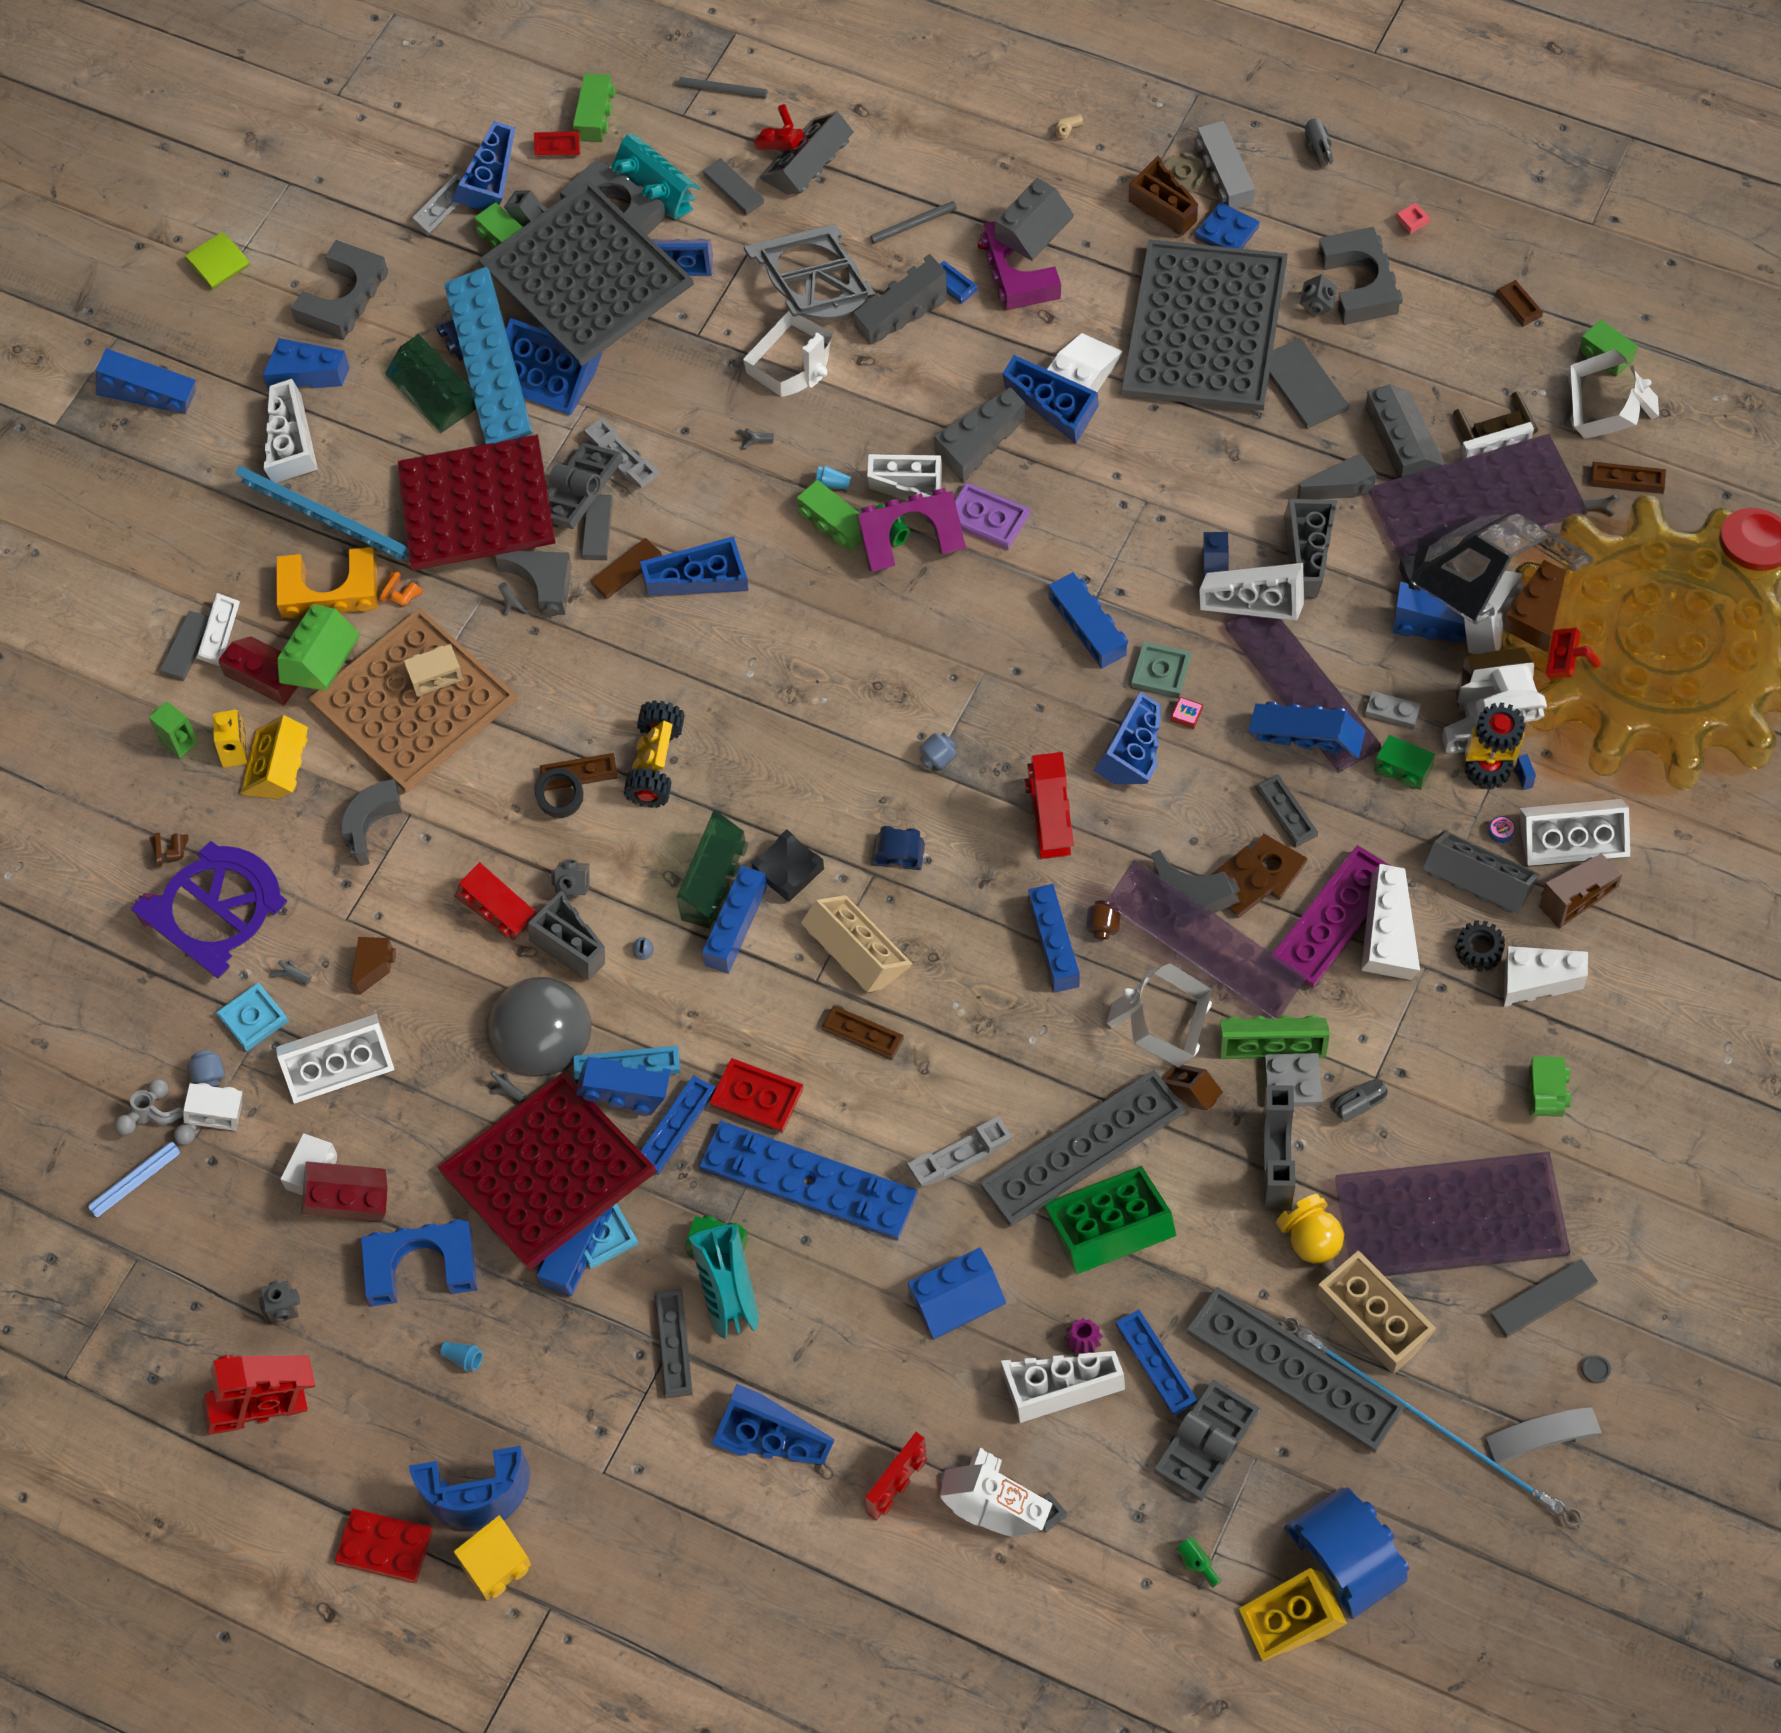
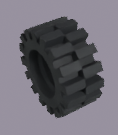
(1475, 958)

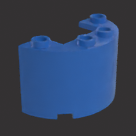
(479, 1502)
(1351, 1549)

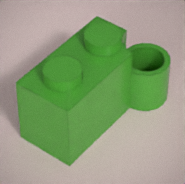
(1548, 1086)

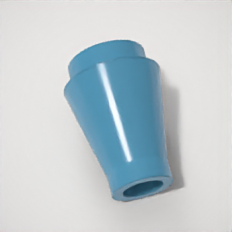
(832, 478)
(463, 1355)

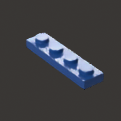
(677, 1122)
(1156, 1362)

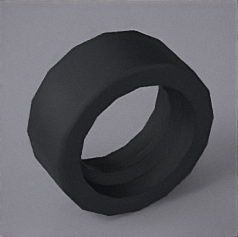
(546, 778)

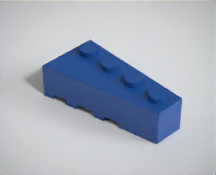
(487, 173)
(143, 383)
(1052, 396)
(695, 570)
(1307, 727)

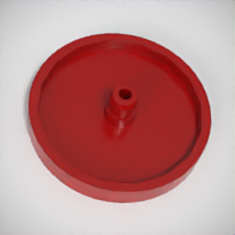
(1752, 539)

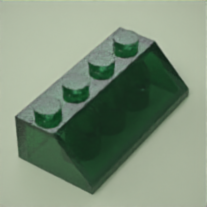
(431, 384)
(711, 871)

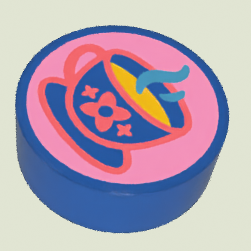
(1502, 829)

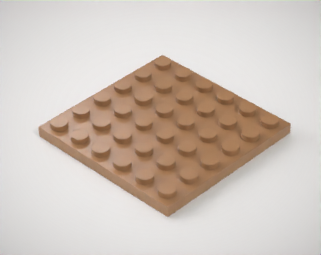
(392, 726)

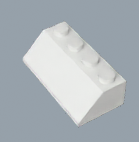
(1575, 831)
(334, 1058)

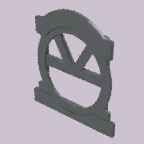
(827, 238)

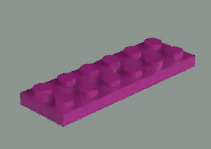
(1331, 918)

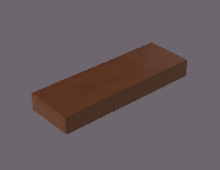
(1628, 477)
(624, 568)
(586, 769)
(862, 1032)

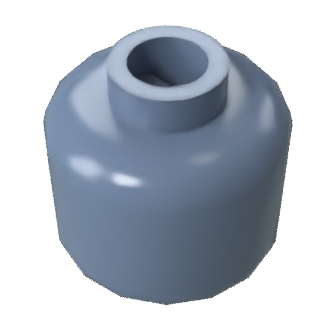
(937, 751)
(206, 1068)

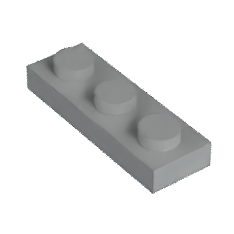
(438, 207)

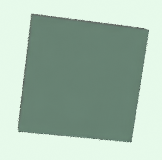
(1161, 669)

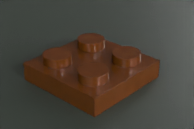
(1252, 878)

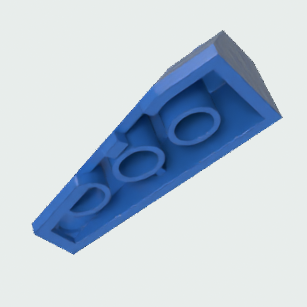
(1132, 750)
(765, 1428)

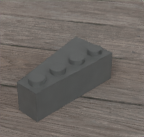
(903, 301)
(978, 433)
(1308, 538)

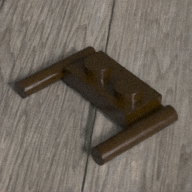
(1496, 424)

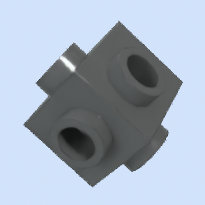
(1318, 295)
(571, 878)
(279, 1301)

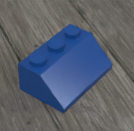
(692, 255)
(956, 1293)

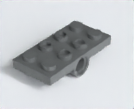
(580, 482)
(1207, 1440)

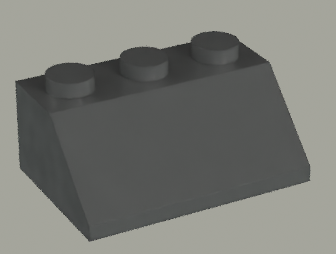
(1033, 219)

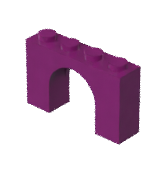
(1016, 286)
(938, 509)

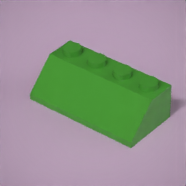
(317, 649)
(1265, 1036)

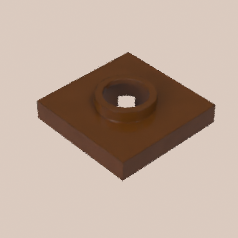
(1290, 860)

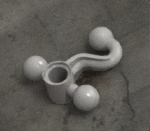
(157, 1089)

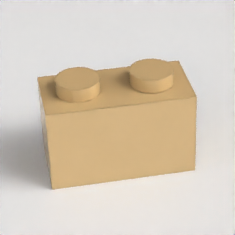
(433, 670)

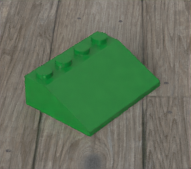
(1110, 1219)

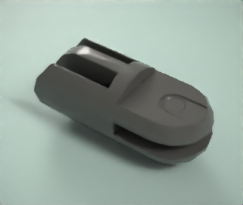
(1318, 140)
(1359, 1099)

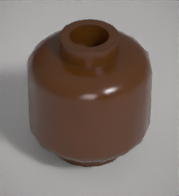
(1102, 920)

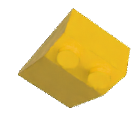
(493, 1558)
(1292, 1614)

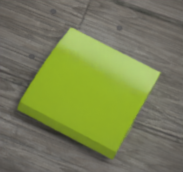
(217, 260)

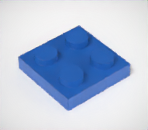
(1227, 228)

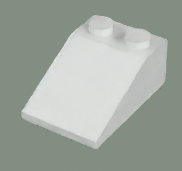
(1086, 361)

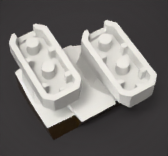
(1491, 679)

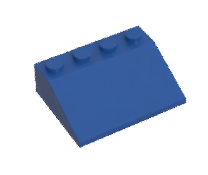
(546, 369)

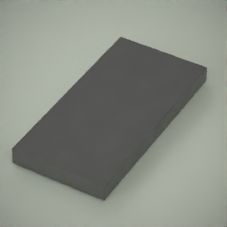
(1305, 384)

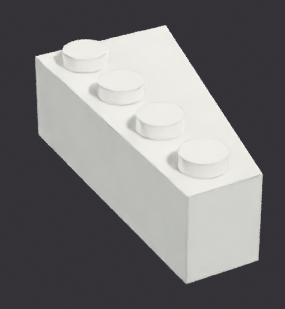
(1255, 591)

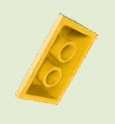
(275, 759)

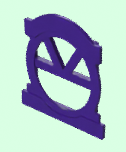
(214, 955)

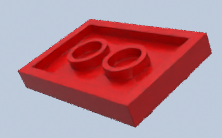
(756, 1095)
(896, 1477)
(384, 1545)

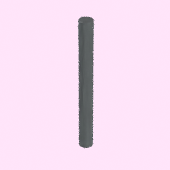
(723, 87)
(912, 222)

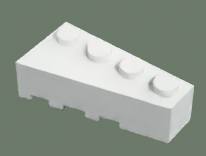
(289, 440)
(1389, 930)
(1061, 1382)

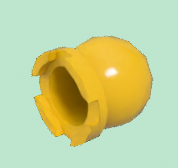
(1314, 1233)

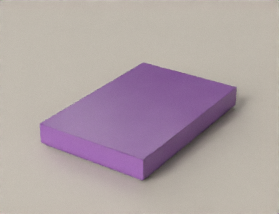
(990, 515)

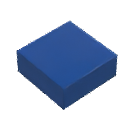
(1525, 771)

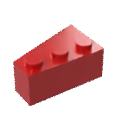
(494, 902)

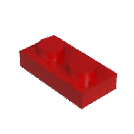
(557, 143)

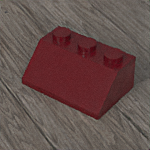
(256, 667)
(344, 1191)

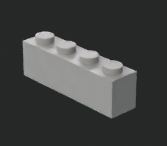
(1225, 165)

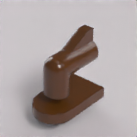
(178, 844)

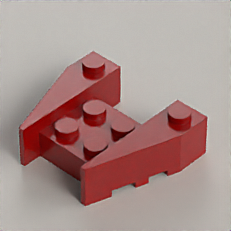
(1050, 804)
(255, 1389)

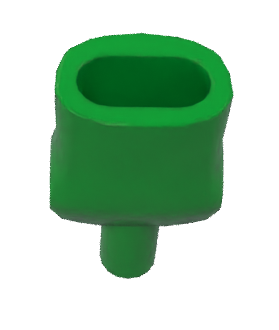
(899, 530)
(1197, 1560)

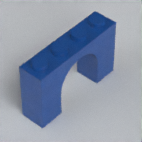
(385, 1251)

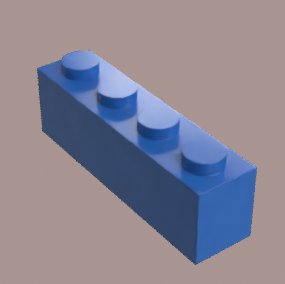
(1088, 620)
(734, 919)
(1053, 938)
(565, 1266)

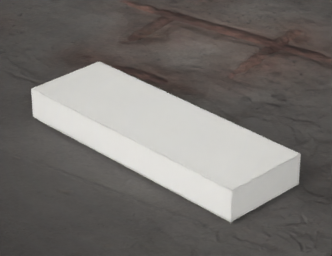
(1497, 440)
(218, 629)

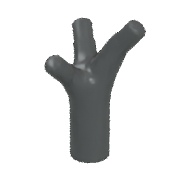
(754, 437)
(1602, 504)
(510, 599)
(292, 972)
(507, 1087)

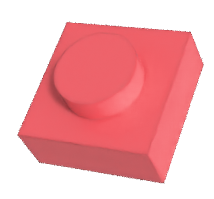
(1412, 218)

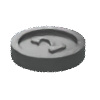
(1596, 1369)

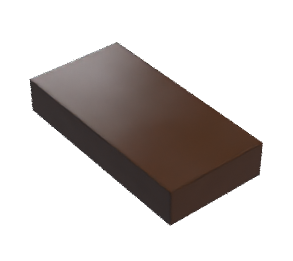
(1519, 303)

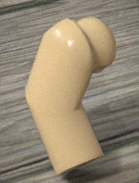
(1066, 124)

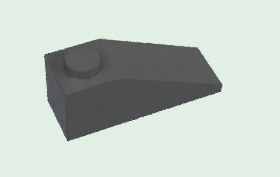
(1340, 481)

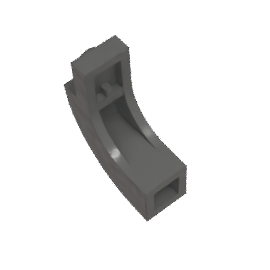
(524, 207)
(365, 809)

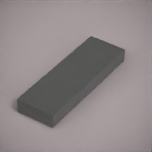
(733, 186)
(597, 528)
(185, 646)
(1287, 810)

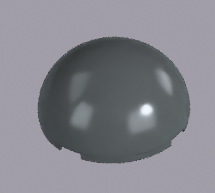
(539, 1026)

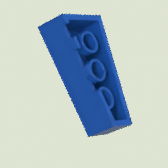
(1426, 617)

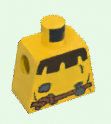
(230, 729)

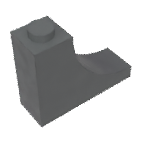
(545, 572)
(1211, 891)

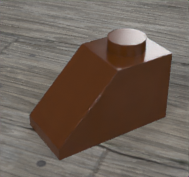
(371, 962)
(1193, 1086)

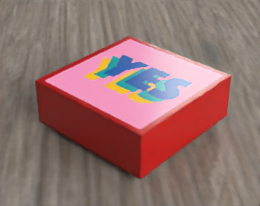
(1187, 712)

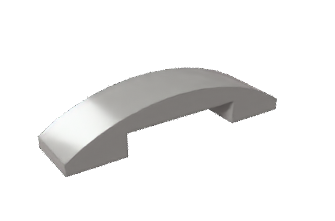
(632, 467)
(962, 1154)
(1542, 1433)

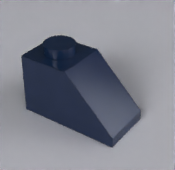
(1215, 552)

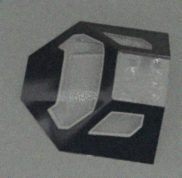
(1470, 554)

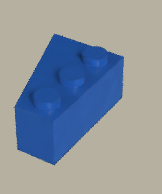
(306, 365)
(622, 1086)

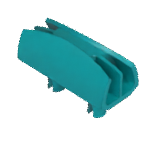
(655, 174)
(725, 1278)

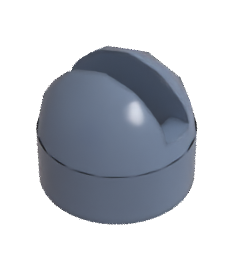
(647, 950)

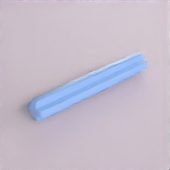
(133, 1179)

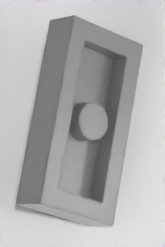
(1393, 710)

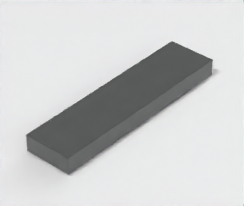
(1544, 1298)
(673, 1344)

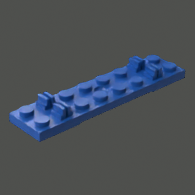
(836, 1189)

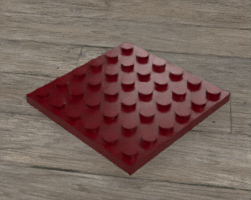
(475, 502)
(546, 1171)

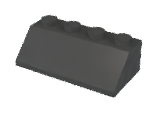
(818, 147)
(1402, 430)
(1480, 872)

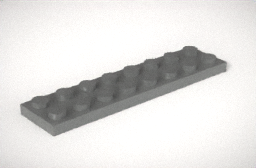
(1082, 1148)
(1296, 1369)

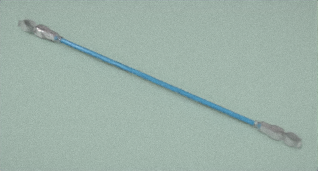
(1552, 1504)

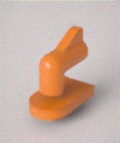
(409, 593)

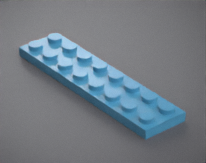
(488, 357)
(323, 514)

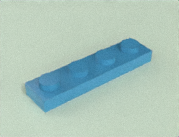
(653, 1058)

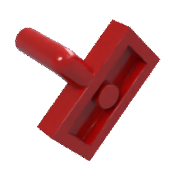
(780, 139)
(1564, 652)

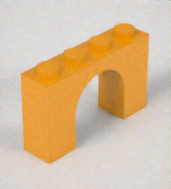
(356, 594)

